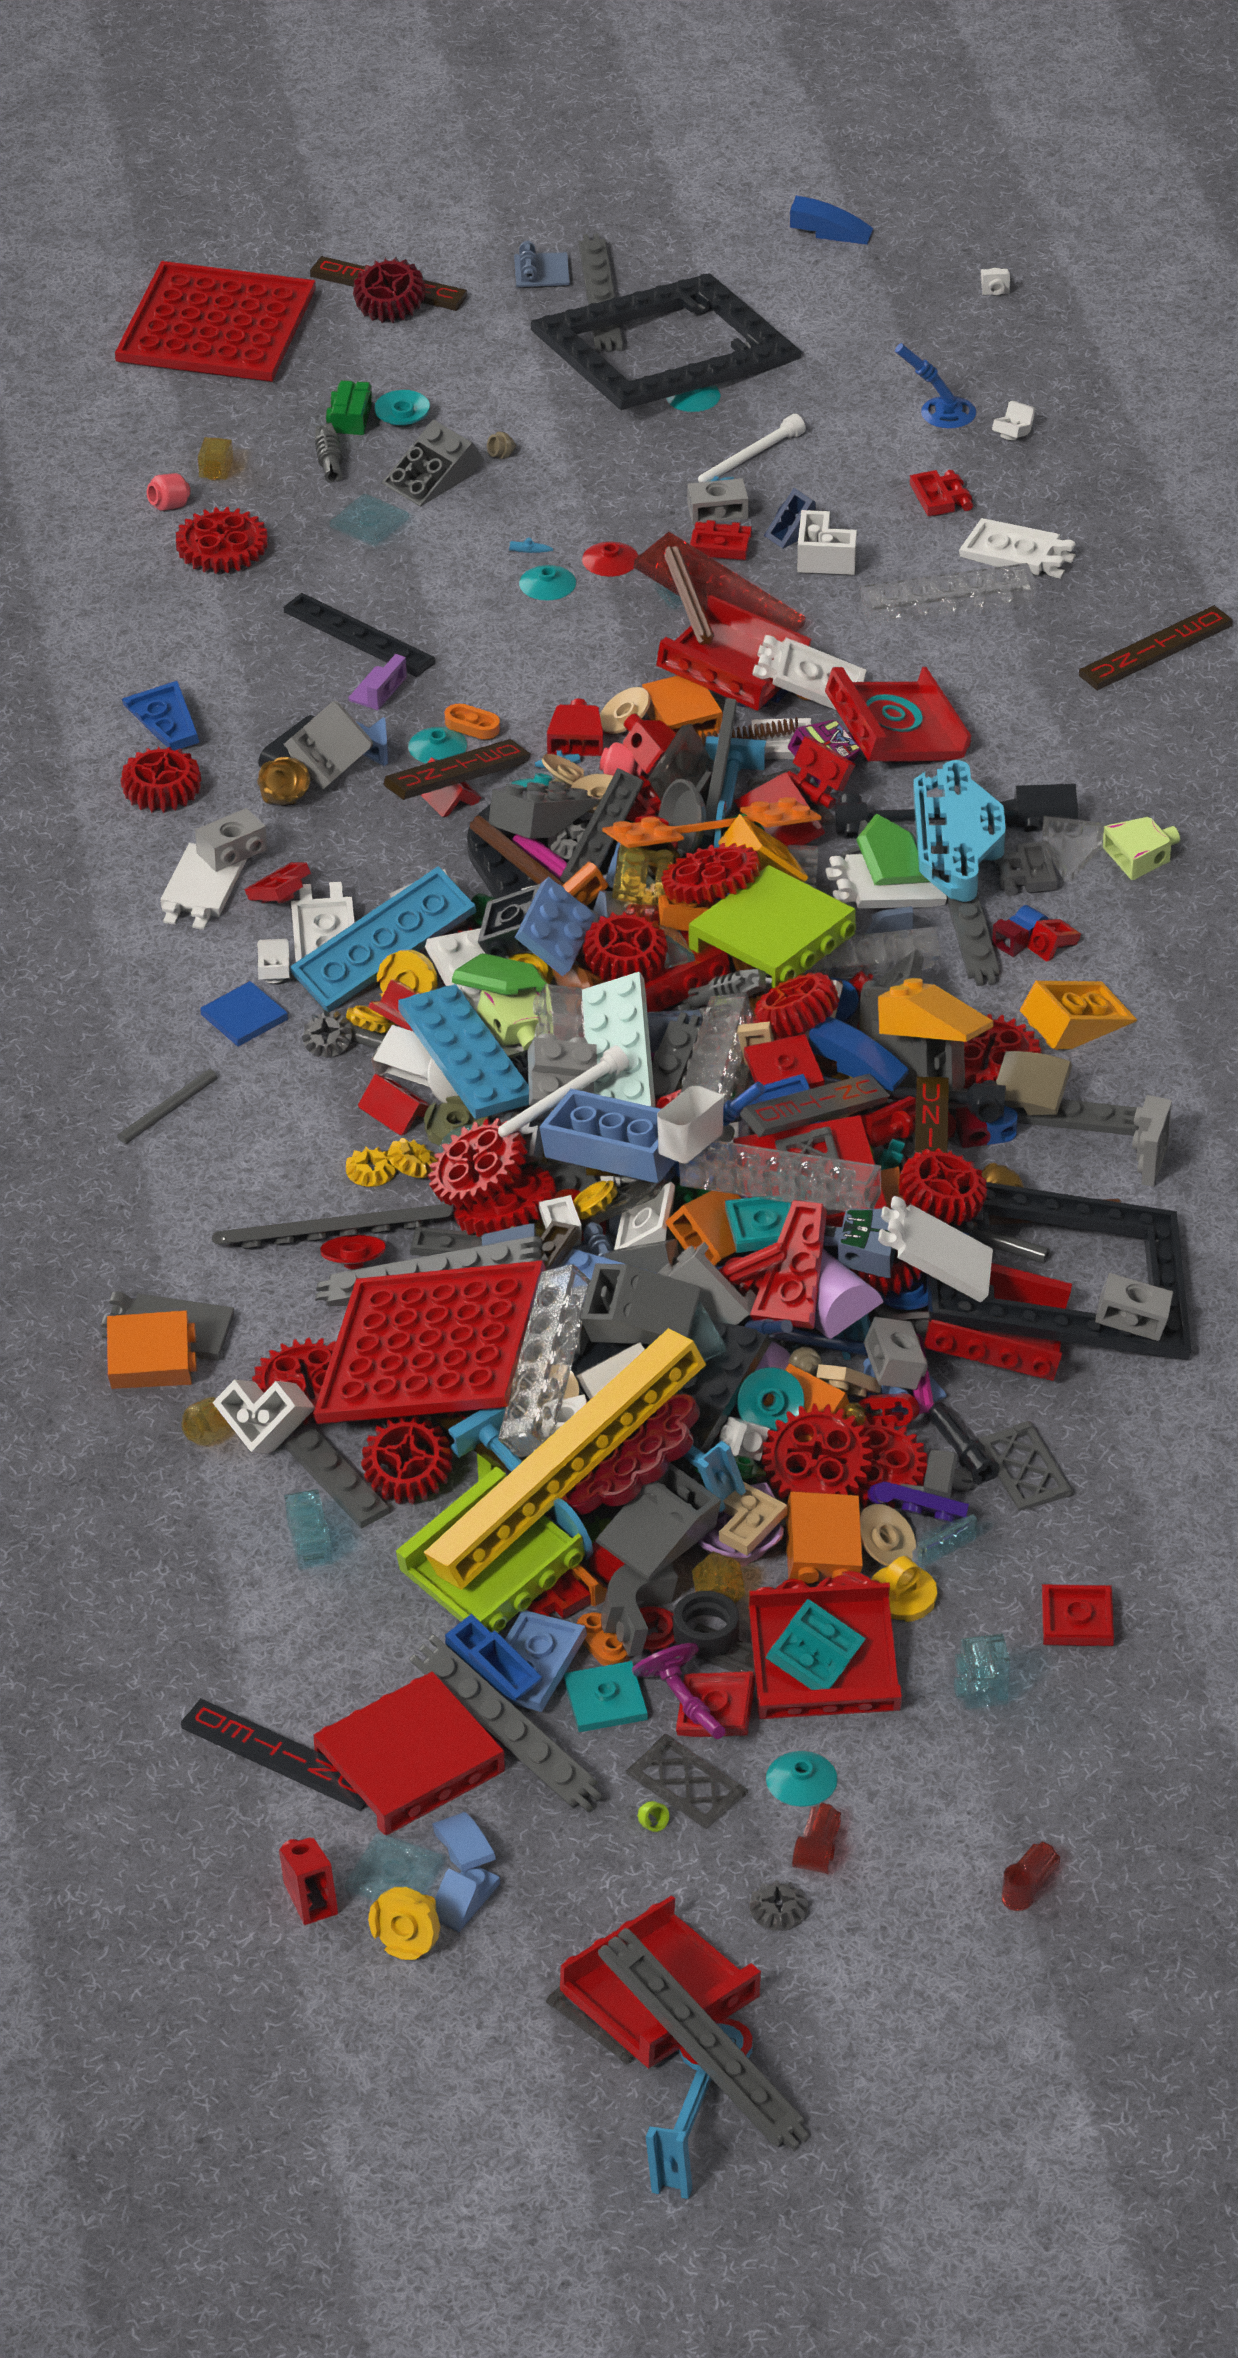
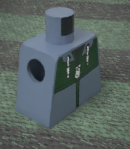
(859, 1242)

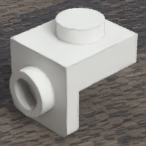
(1016, 422)
(273, 960)

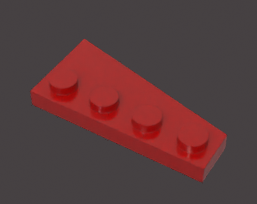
(792, 1286)

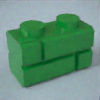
(350, 407)

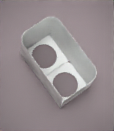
(402, 1056)
(690, 1123)

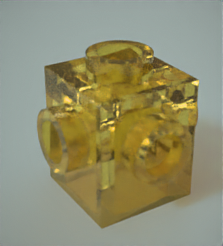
(720, 1575)

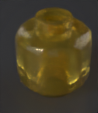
(204, 1423)

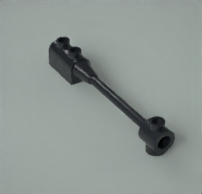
(1025, 810)
(982, 1099)

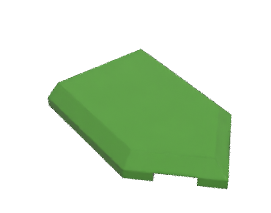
(890, 853)
(499, 975)

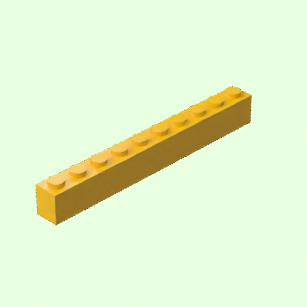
(564, 1458)

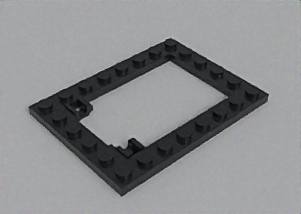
(762, 351)
(1163, 1262)

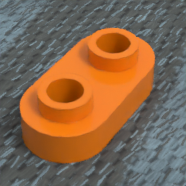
(472, 721)
(599, 1642)

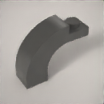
(625, 1596)

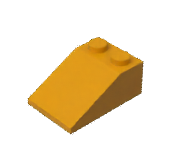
(769, 849)
(928, 1012)
(1074, 1012)

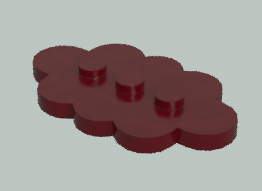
(639, 1458)

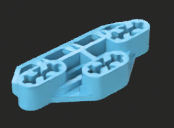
(964, 829)

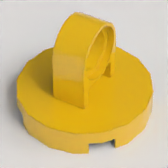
(410, 969)
(911, 1589)
(405, 1922)

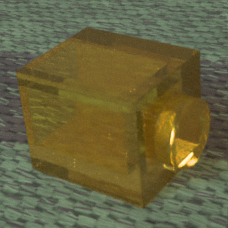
(215, 458)

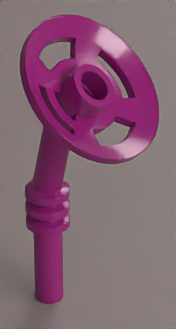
(668, 1668)

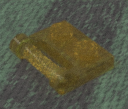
(632, 874)

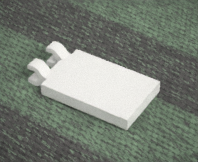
(1010, 544)
(801, 668)
(198, 889)
(862, 890)
(319, 919)
(937, 1249)

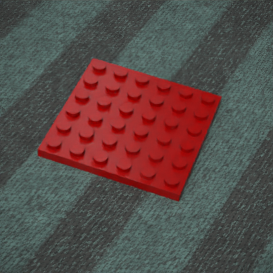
(216, 321)
(429, 1342)

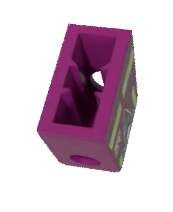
(831, 735)

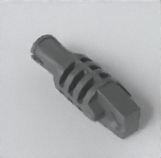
(329, 452)
(741, 981)

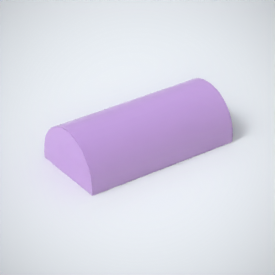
(841, 1297)

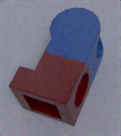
(1017, 929)
(977, 1133)

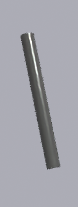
(167, 1106)

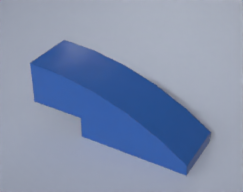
(828, 221)
(856, 1053)
(492, 1658)

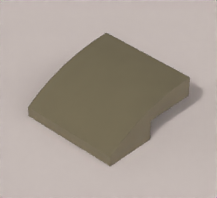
(1034, 1081)

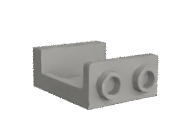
(717, 1294)

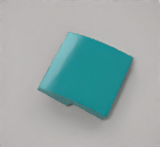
(815, 1647)

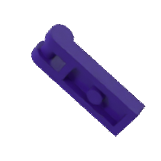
(916, 1501)

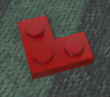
(280, 884)

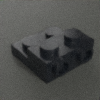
(502, 922)

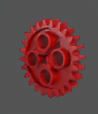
(221, 540)
(711, 873)
(1007, 1038)
(476, 1164)
(510, 1208)
(286, 1367)
(824, 1430)
(895, 1459)

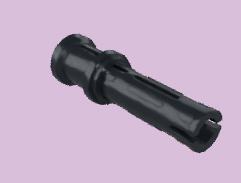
(969, 1451)

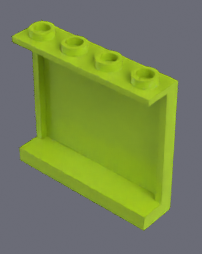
(775, 925)
(507, 1583)

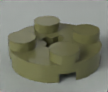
(440, 1119)

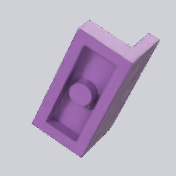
(380, 683)

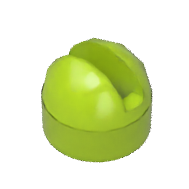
(658, 1811)

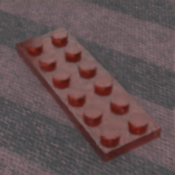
(715, 580)

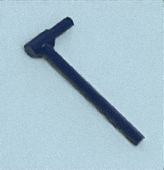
(784, 1331)

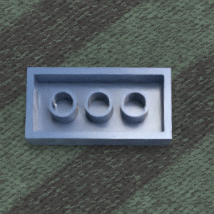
(605, 1136)

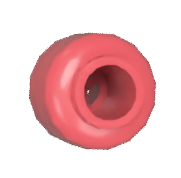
(168, 491)
(619, 757)

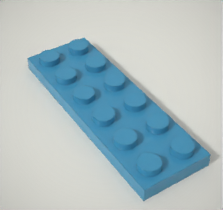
(401, 923)
(465, 1051)

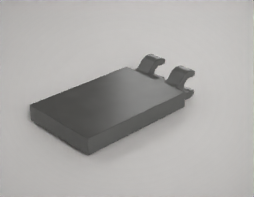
(210, 1320)

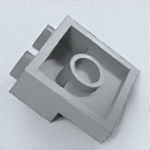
(556, 1063)
(1152, 1137)

